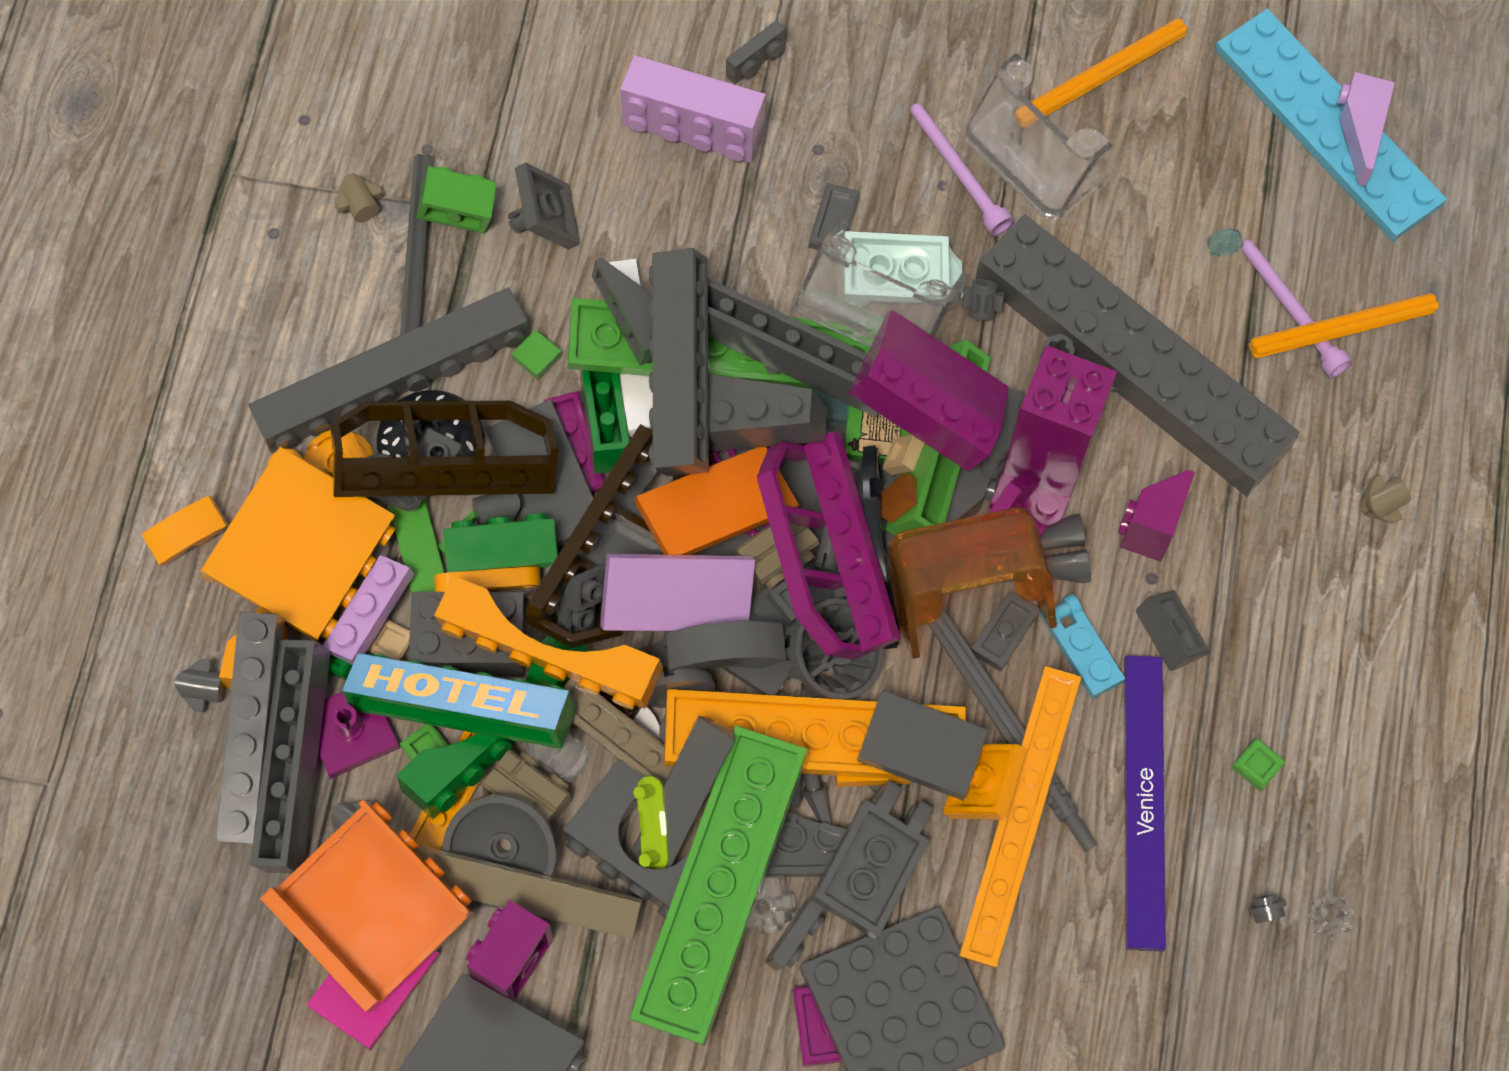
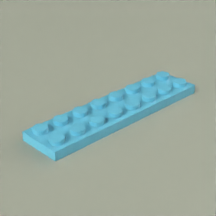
(1307, 104)

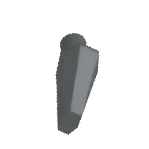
(817, 797)

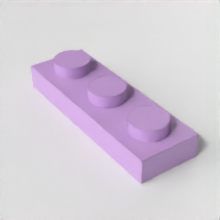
(368, 609)

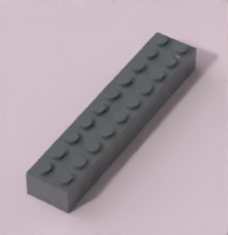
(1153, 364)

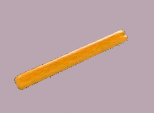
(1110, 67)
(1343, 325)

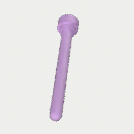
(996, 219)
(1333, 359)

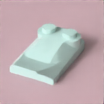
(907, 257)

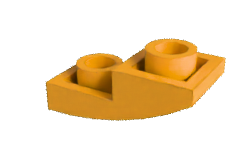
(185, 529)

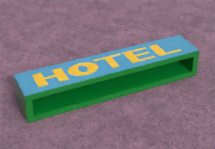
(460, 700)

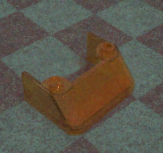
(965, 557)

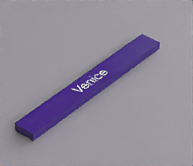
(1144, 804)

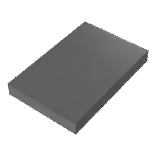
(922, 745)

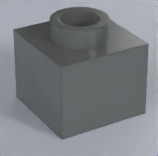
(432, 438)

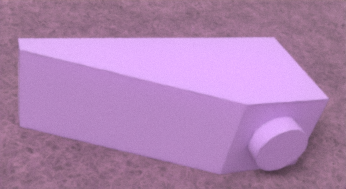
(1363, 119)

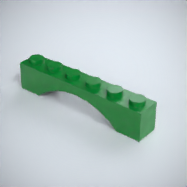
(445, 772)

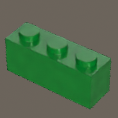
(604, 418)
(501, 544)

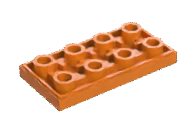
(709, 505)

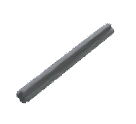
(415, 252)

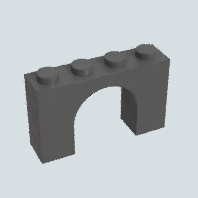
(597, 832)

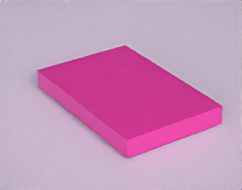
(344, 1012)

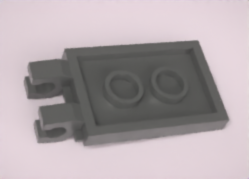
(873, 862)

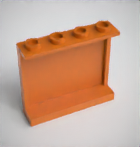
(369, 906)

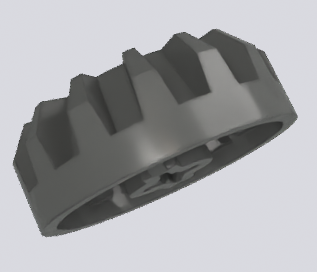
(852, 677)

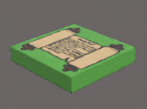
(868, 431)

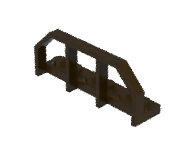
(443, 474)
(584, 539)

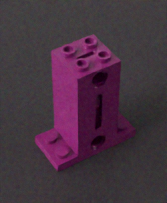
(1056, 430)

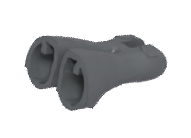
(1072, 565)

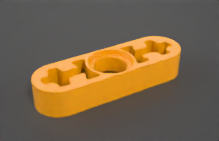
(494, 579)

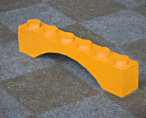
(617, 671)

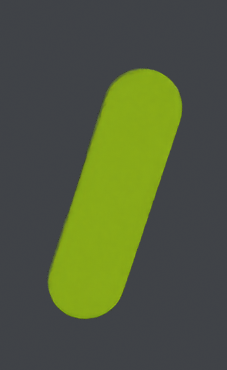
(652, 823)

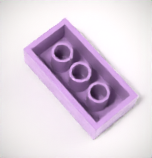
(692, 109)

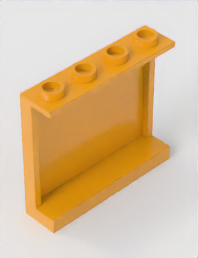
(299, 545)

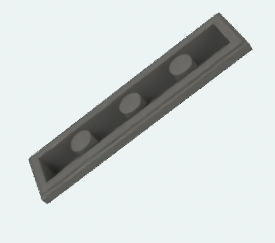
(692, 779)

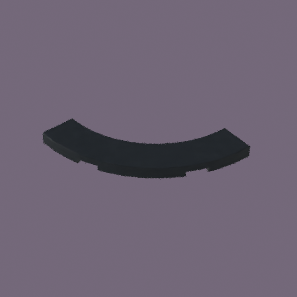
(872, 500)

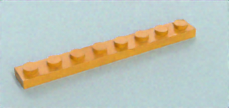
(1016, 834)

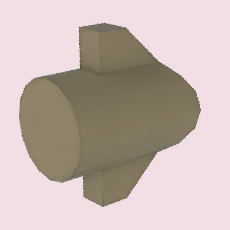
(358, 197)
(1384, 499)

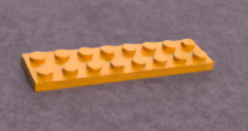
(826, 727)

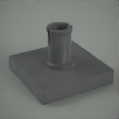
(545, 207)

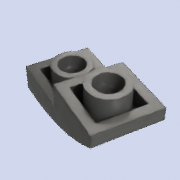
(579, 600)

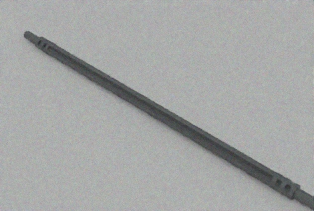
(993, 702)

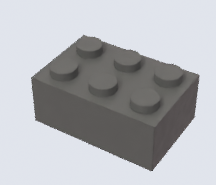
(438, 649)

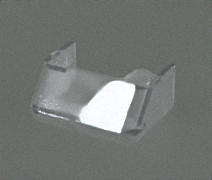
(857, 298)

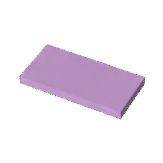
(675, 591)

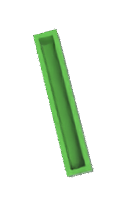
(934, 472)

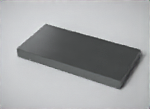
(571, 489)

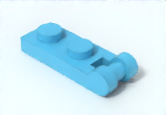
(1084, 649)

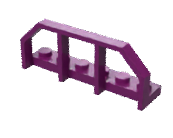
(849, 539)

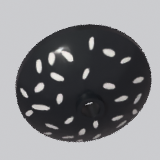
(391, 433)

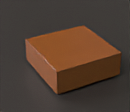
(899, 497)

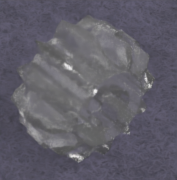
(564, 762)

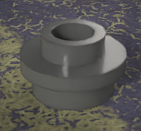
(1267, 908)

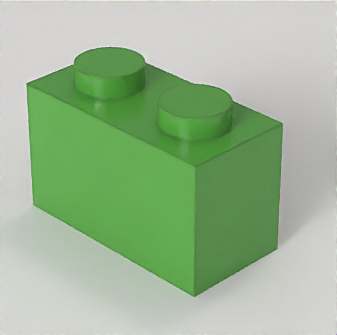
(456, 199)

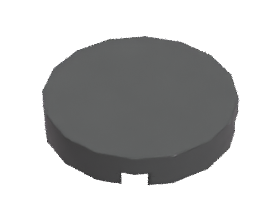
(683, 679)

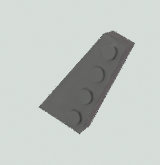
(761, 414)

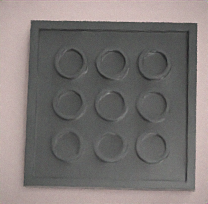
(903, 1000)

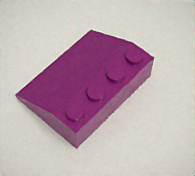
(931, 392)

